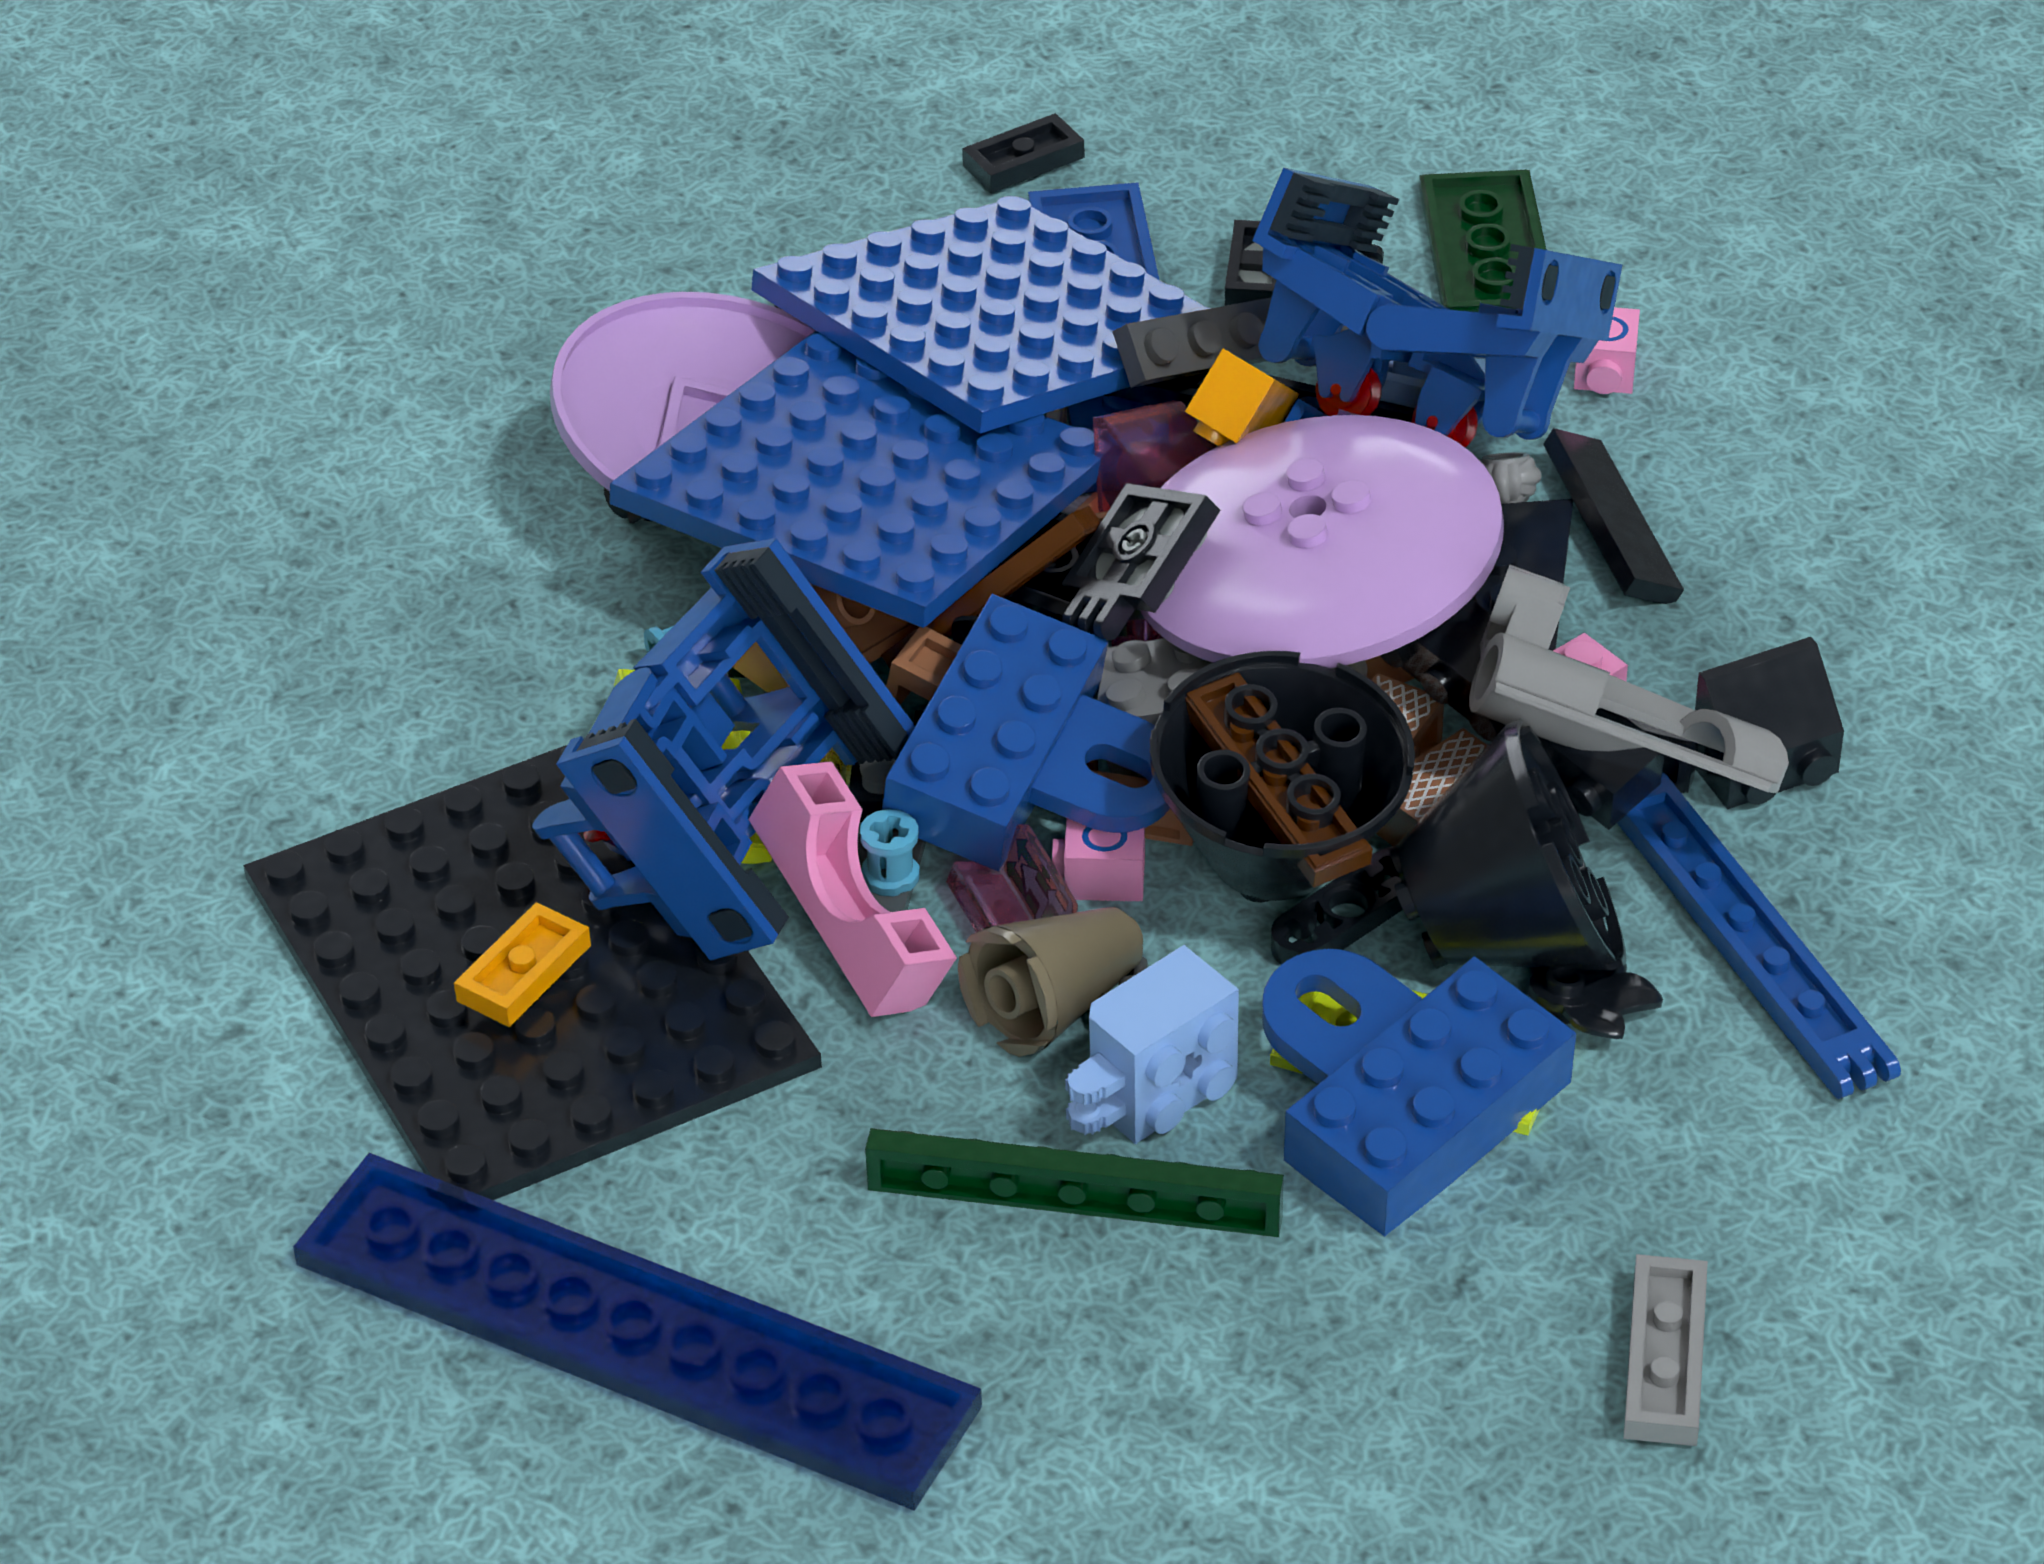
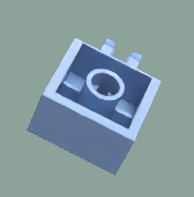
(1156, 1049)

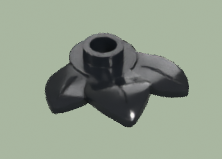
(1603, 993)

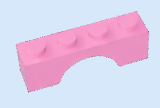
(812, 835)

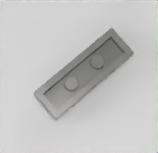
(1666, 1350)

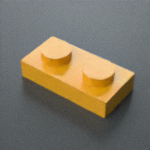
(522, 964)

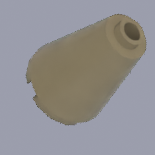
(1045, 972)

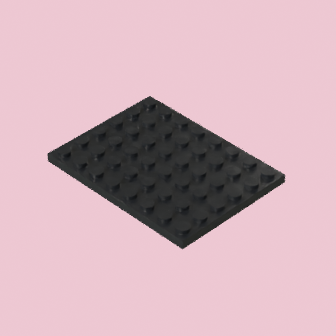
(601, 1060)

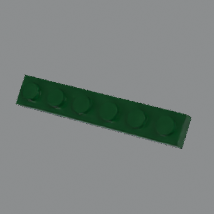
(1075, 1182)

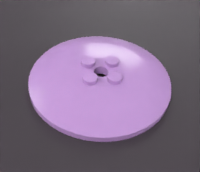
(656, 367)
(1393, 555)

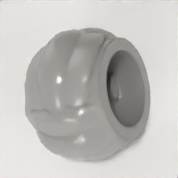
(1513, 475)

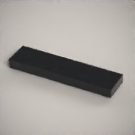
(1613, 517)

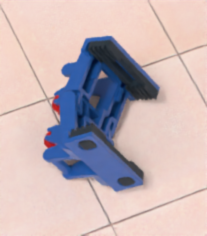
(1326, 284)
(654, 760)

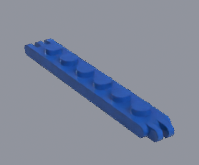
(1758, 943)

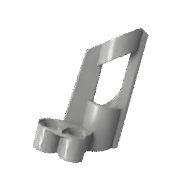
(1561, 695)

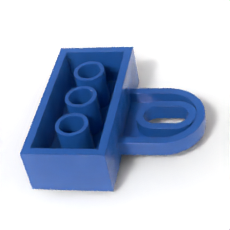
(1017, 734)
(1412, 1083)

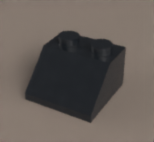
(1791, 698)

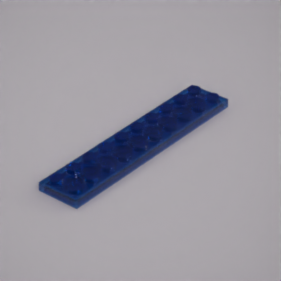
(642, 1330)

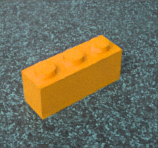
(1238, 400)

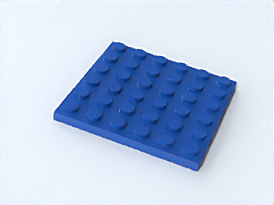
(978, 309)
(860, 481)

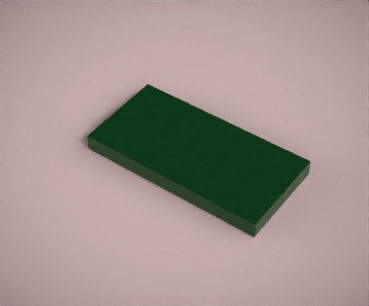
(1471, 232)

